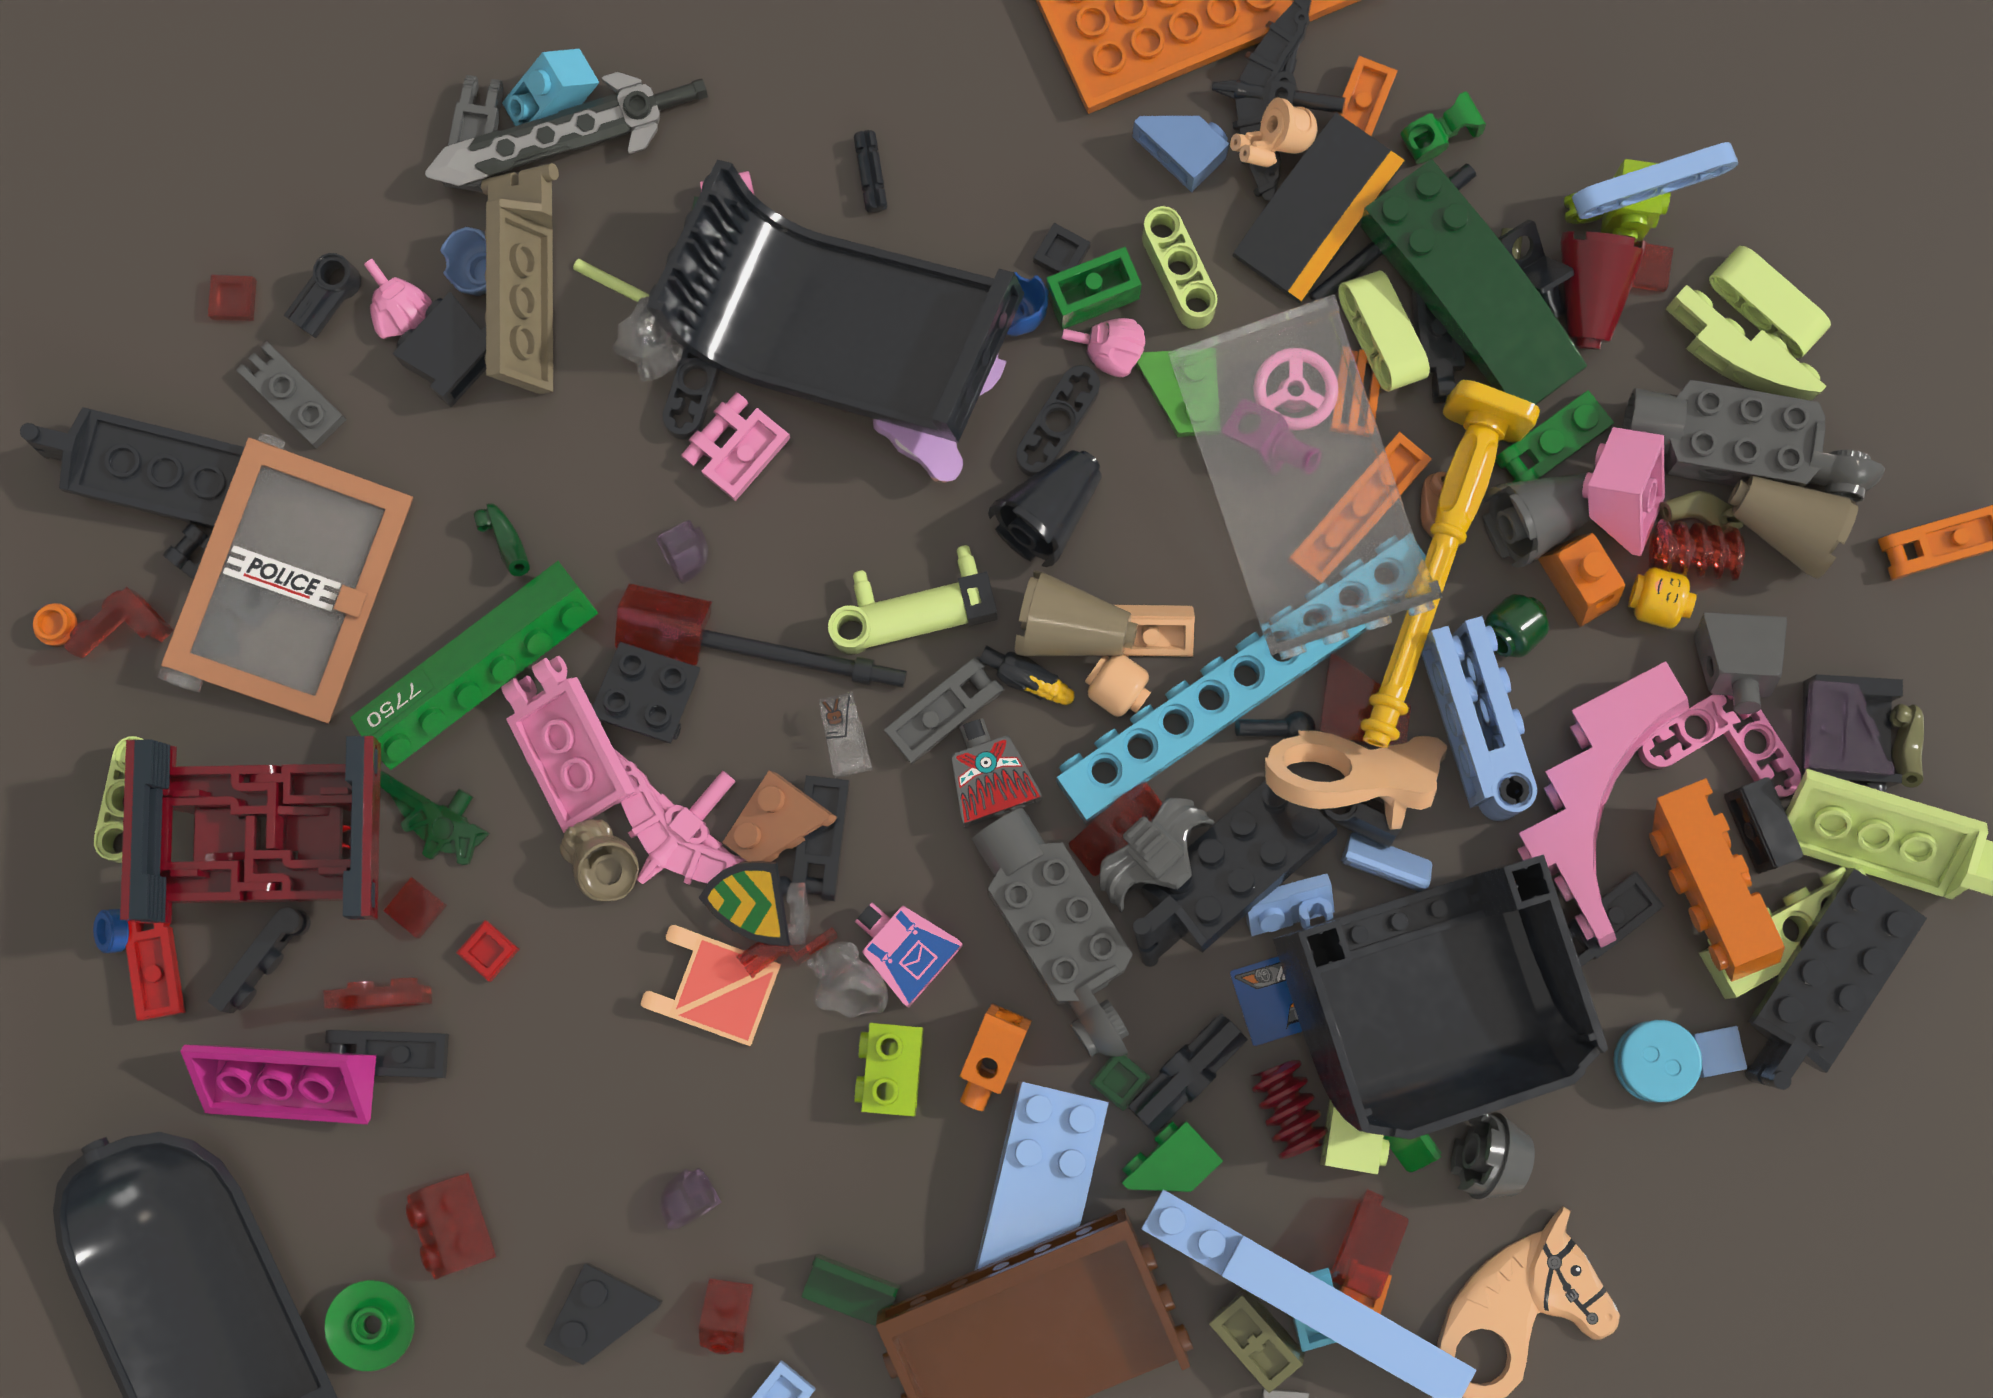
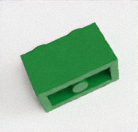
(1093, 288)

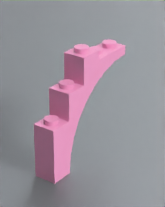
(1614, 730)

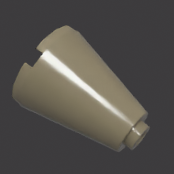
(1795, 520)
(1070, 622)

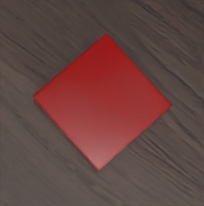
(488, 950)

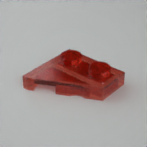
(364, 995)

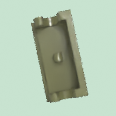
(1258, 1340)

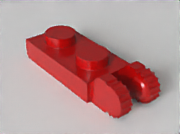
(154, 971)

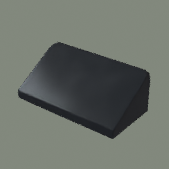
(1763, 825)

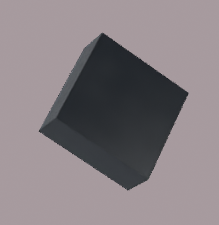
(1061, 250)

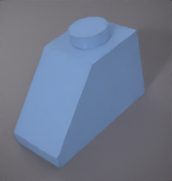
(1183, 145)

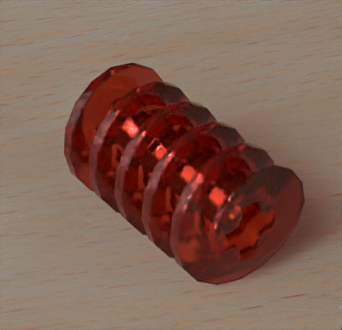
(1697, 548)

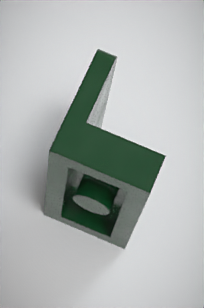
(848, 1289)

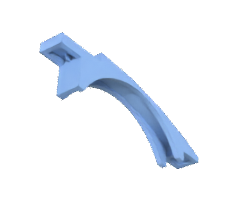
(1307, 1298)

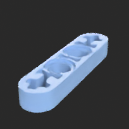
(1655, 180)

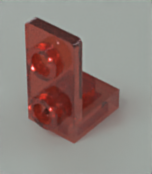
(117, 608)
(1107, 830)

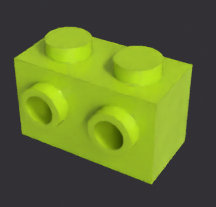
(1639, 217)
(891, 1069)

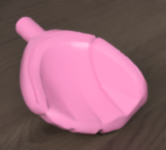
(395, 304)
(1112, 345)

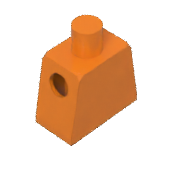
(1584, 577)
(997, 1039)

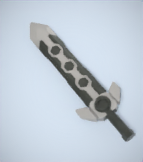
(570, 129)

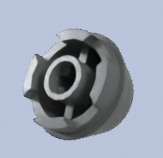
(1493, 1158)

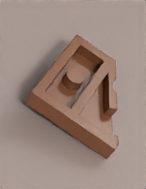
(775, 820)

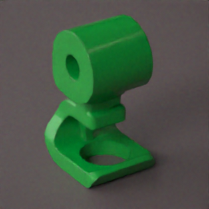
(1429, 135)

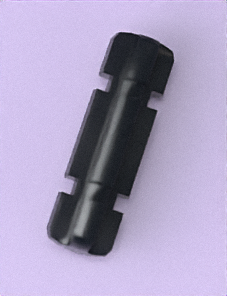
(870, 171)

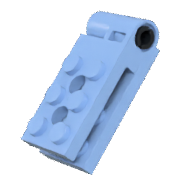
(1480, 718)

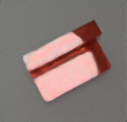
(662, 622)
(1369, 1247)

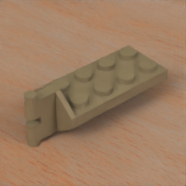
(520, 278)

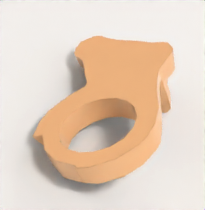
(1398, 774)

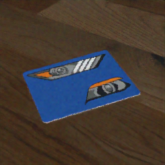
(1265, 1001)

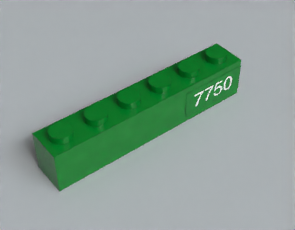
(474, 664)

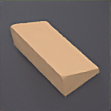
(1162, 630)

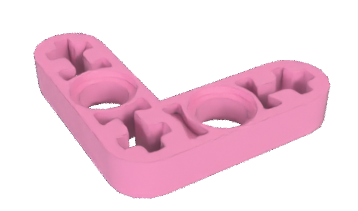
(1719, 723)

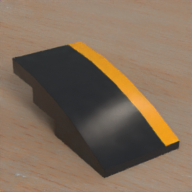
(1317, 208)

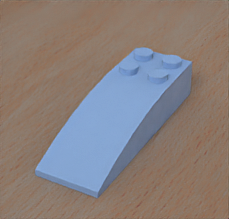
(1041, 1170)

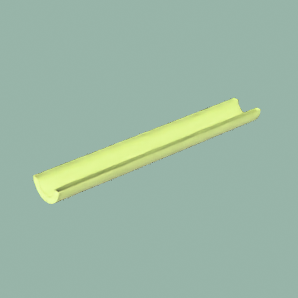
(609, 280)

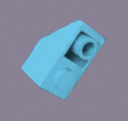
(551, 85)

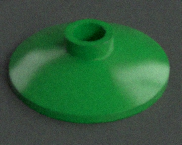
(347, 1327)

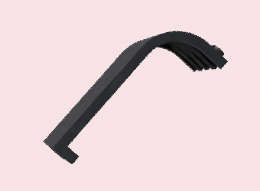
(830, 313)

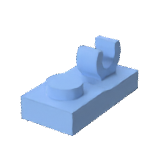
(1292, 904)

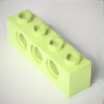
(1802, 909)

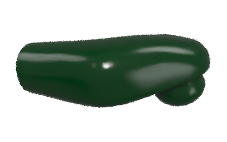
(507, 538)

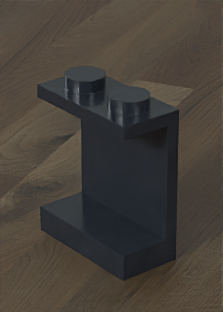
(1878, 697)

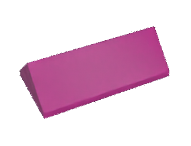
(282, 1083)

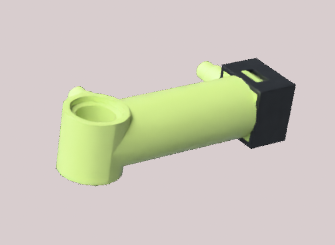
(916, 613)

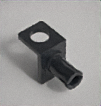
(1540, 269)

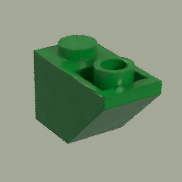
(1175, 1164)

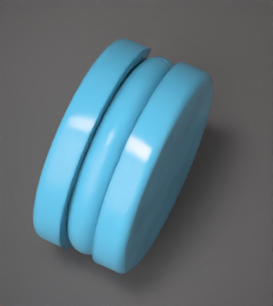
(1657, 1061)

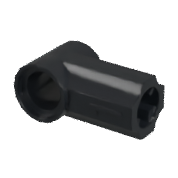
(321, 300)
(1366, 820)

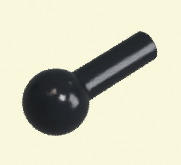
(1284, 727)

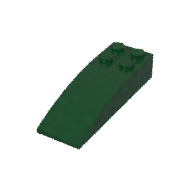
(1472, 284)

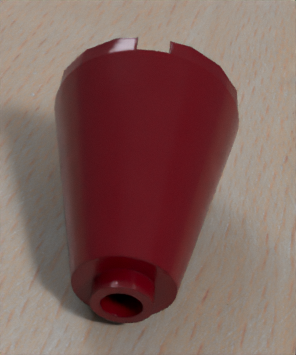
(1600, 285)

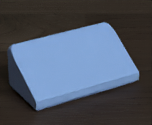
(1387, 863)

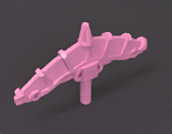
(673, 833)

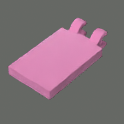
(565, 744)

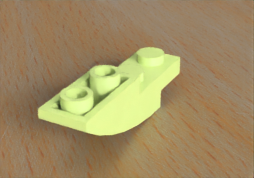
(1755, 364)

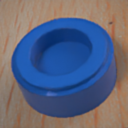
(110, 932)

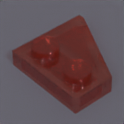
(1348, 703)

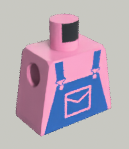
(906, 950)

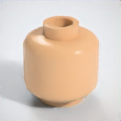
(1118, 685)

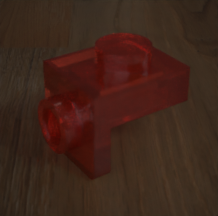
(725, 1316)

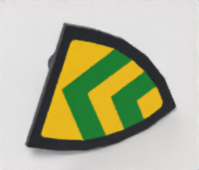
(750, 901)

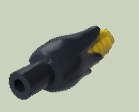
(1028, 676)

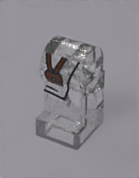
(845, 735)

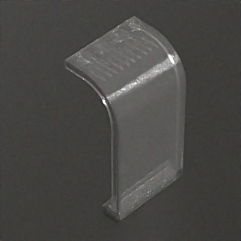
(1302, 478)

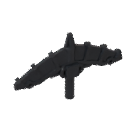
(1271, 76)

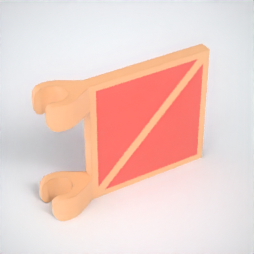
(715, 989)

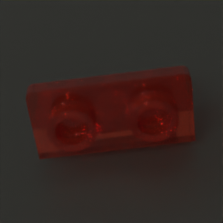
(449, 1226)

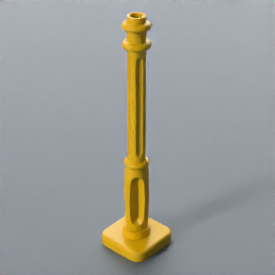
(1487, 418)

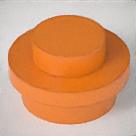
(54, 624)

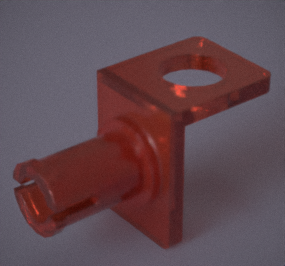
(769, 953)

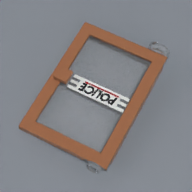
(286, 581)

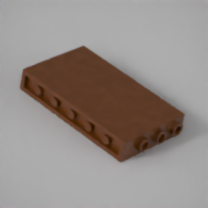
(1039, 1321)

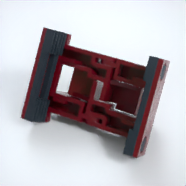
(228, 848)

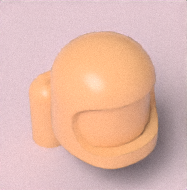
(1281, 130)

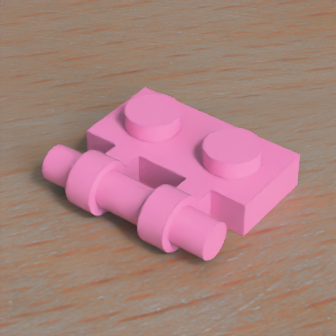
(744, 454)

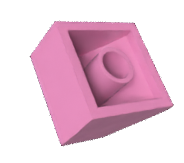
(1627, 486)

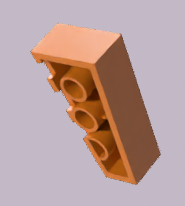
(1714, 882)

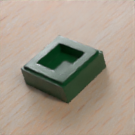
(1120, 1080)

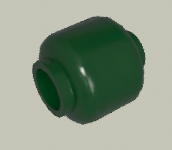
(1518, 625)

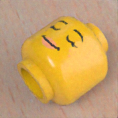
(1661, 598)

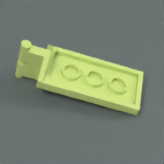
(1891, 836)

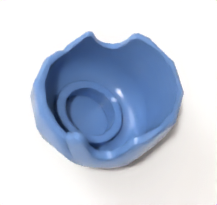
(466, 260)

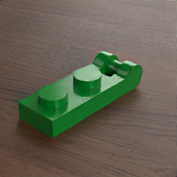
(1556, 438)

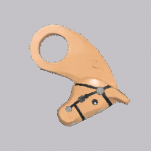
(1526, 1278)

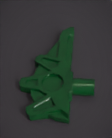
(437, 825)

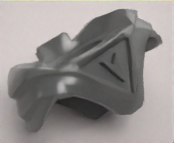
(1154, 851)

